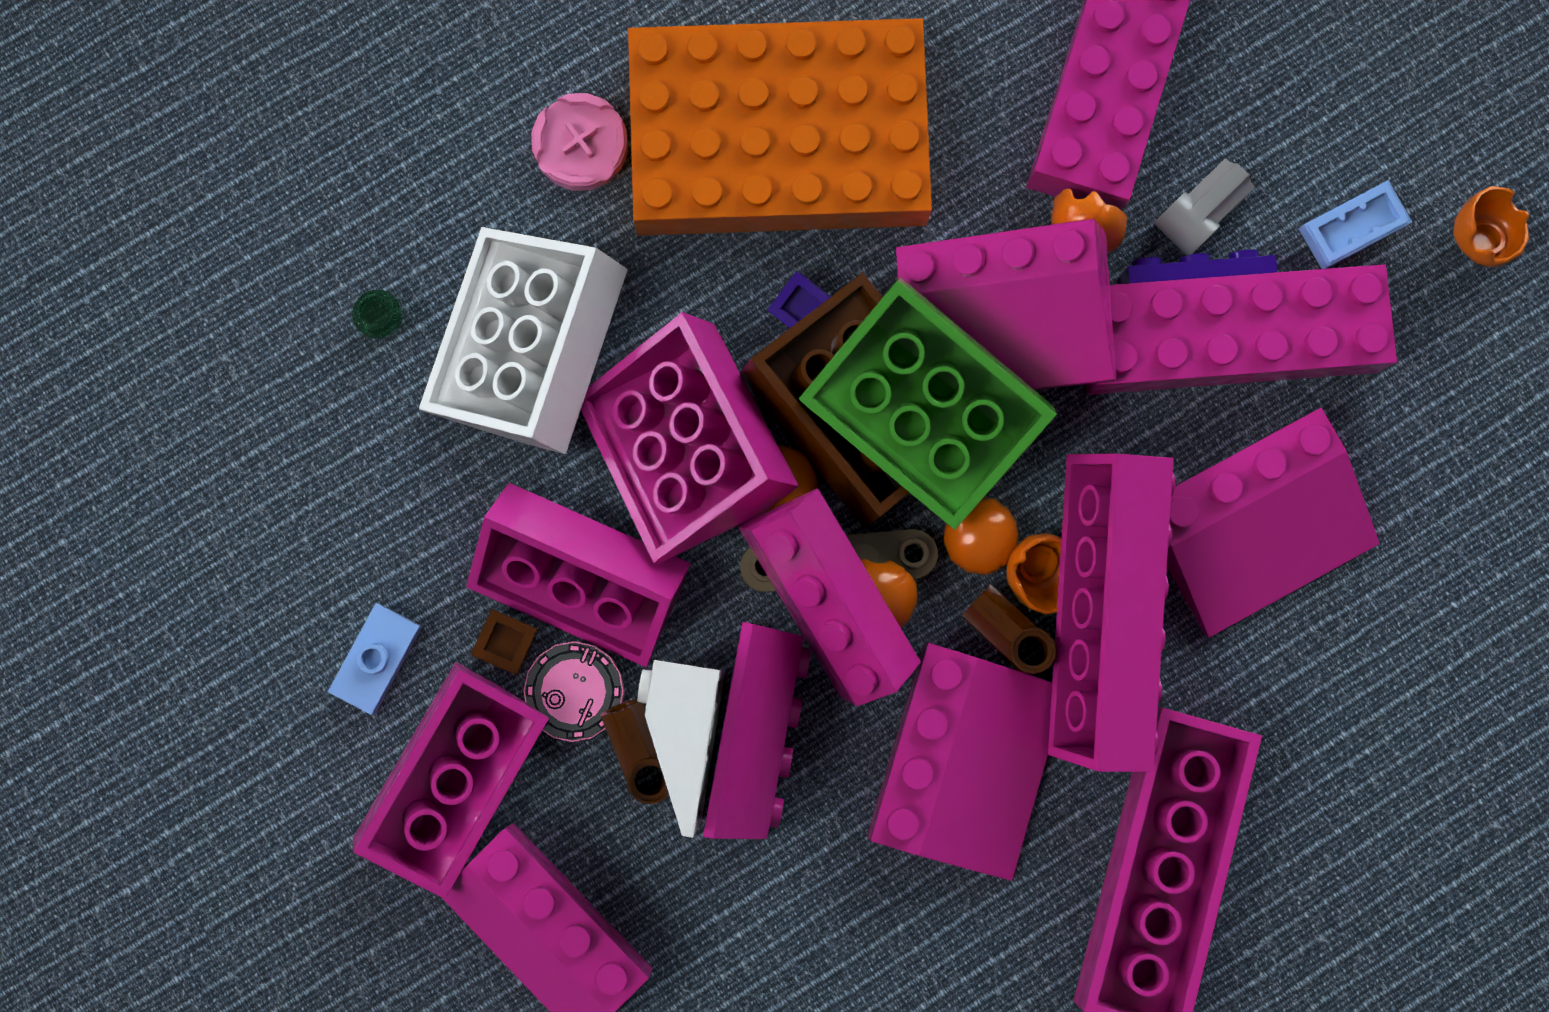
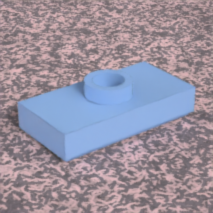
(1355, 225)
(375, 659)

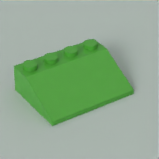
(928, 403)

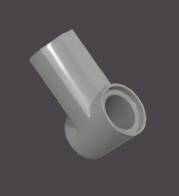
(1197, 214)

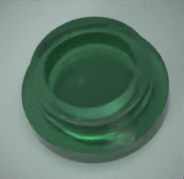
(377, 314)

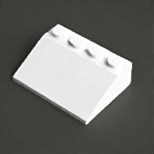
(524, 338)
(682, 723)

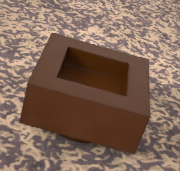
(505, 642)

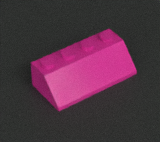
(575, 574)
(831, 598)
(449, 781)
(545, 928)

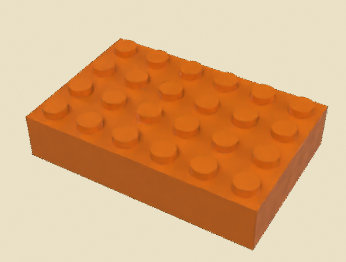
(779, 127)

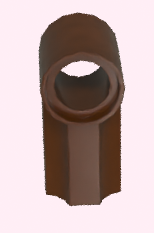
(1006, 627)
(634, 748)

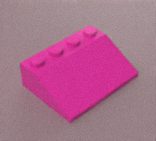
(1026, 297)
(685, 439)
(1266, 522)
(755, 734)
(965, 763)

